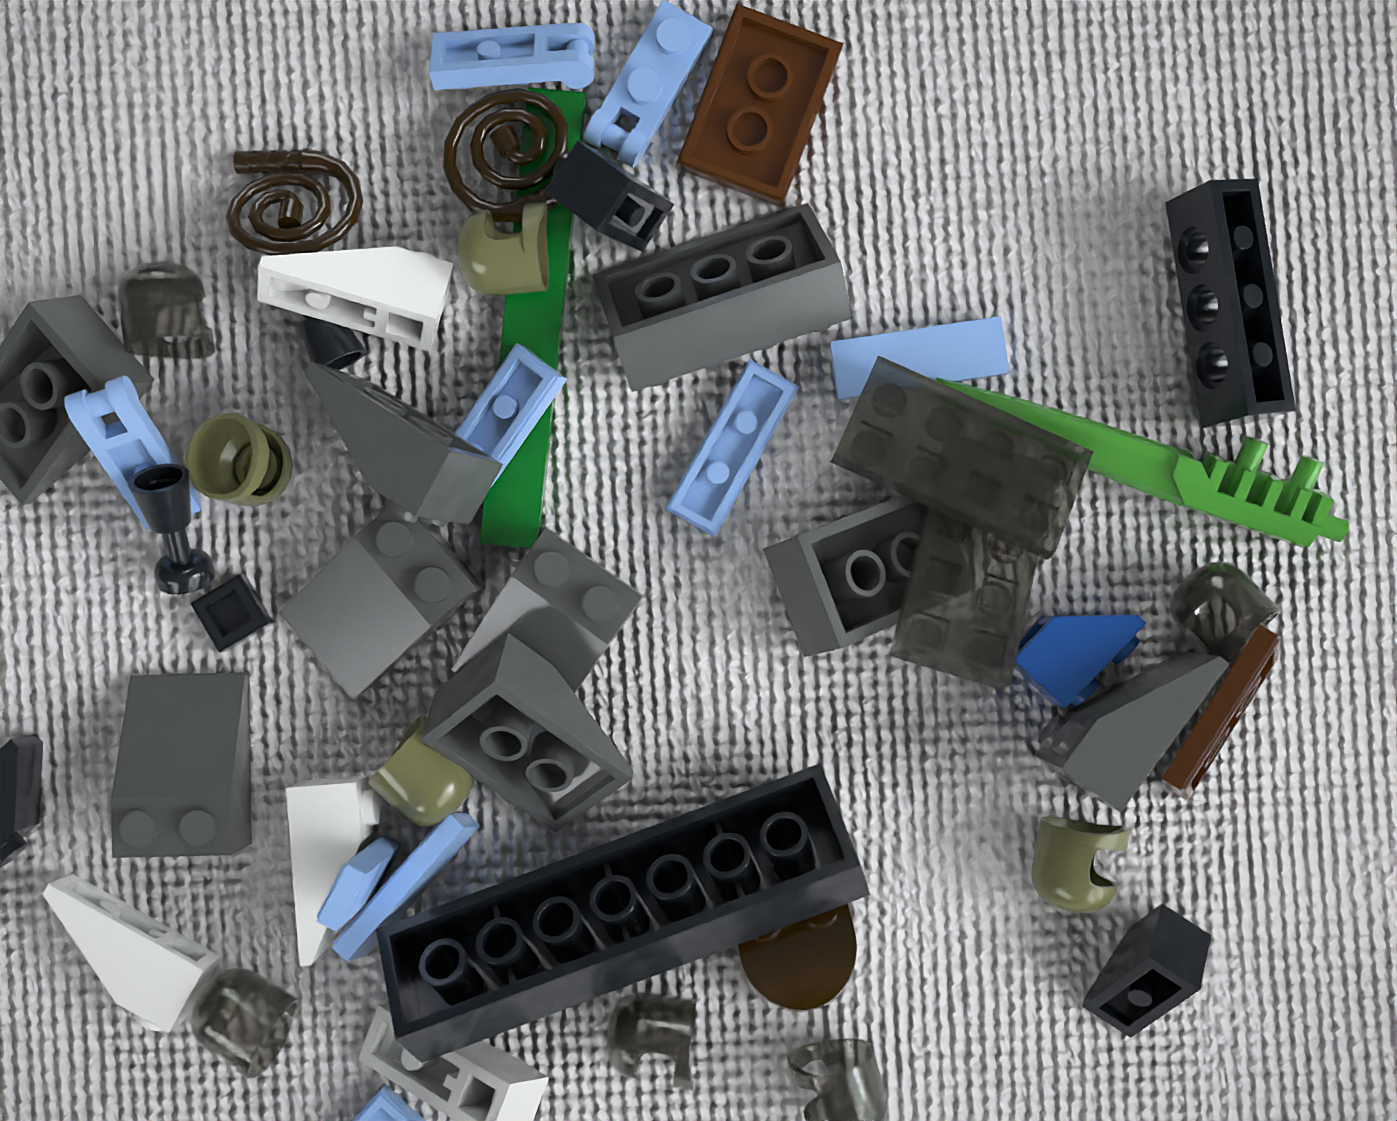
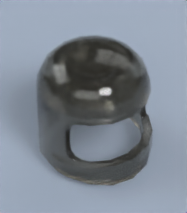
(160, 303)
(1221, 607)
(243, 1019)
(652, 1024)
(853, 1085)

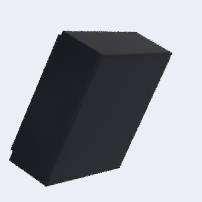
(232, 613)

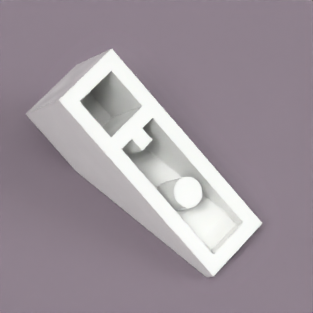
(368, 290)
(326, 829)
(135, 956)
(463, 1084)

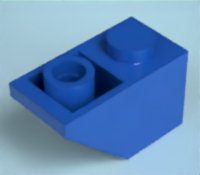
(1069, 651)

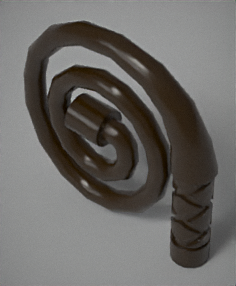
(507, 147)
(290, 209)

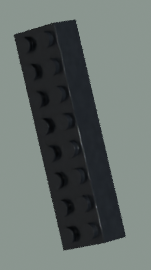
(618, 914)

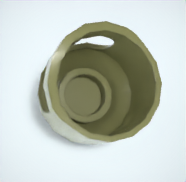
(501, 261)
(222, 452)
(421, 781)
(1065, 863)

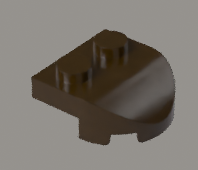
(803, 962)

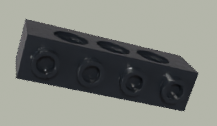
(1230, 303)

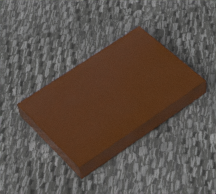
(759, 105)
(1222, 713)

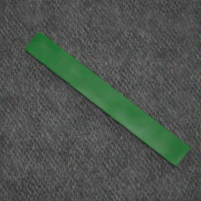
(535, 320)

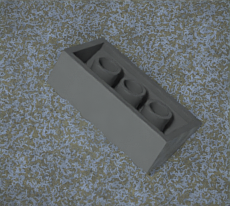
(723, 296)

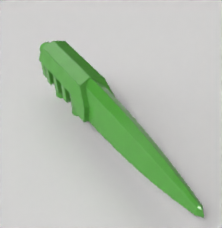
(1215, 487)

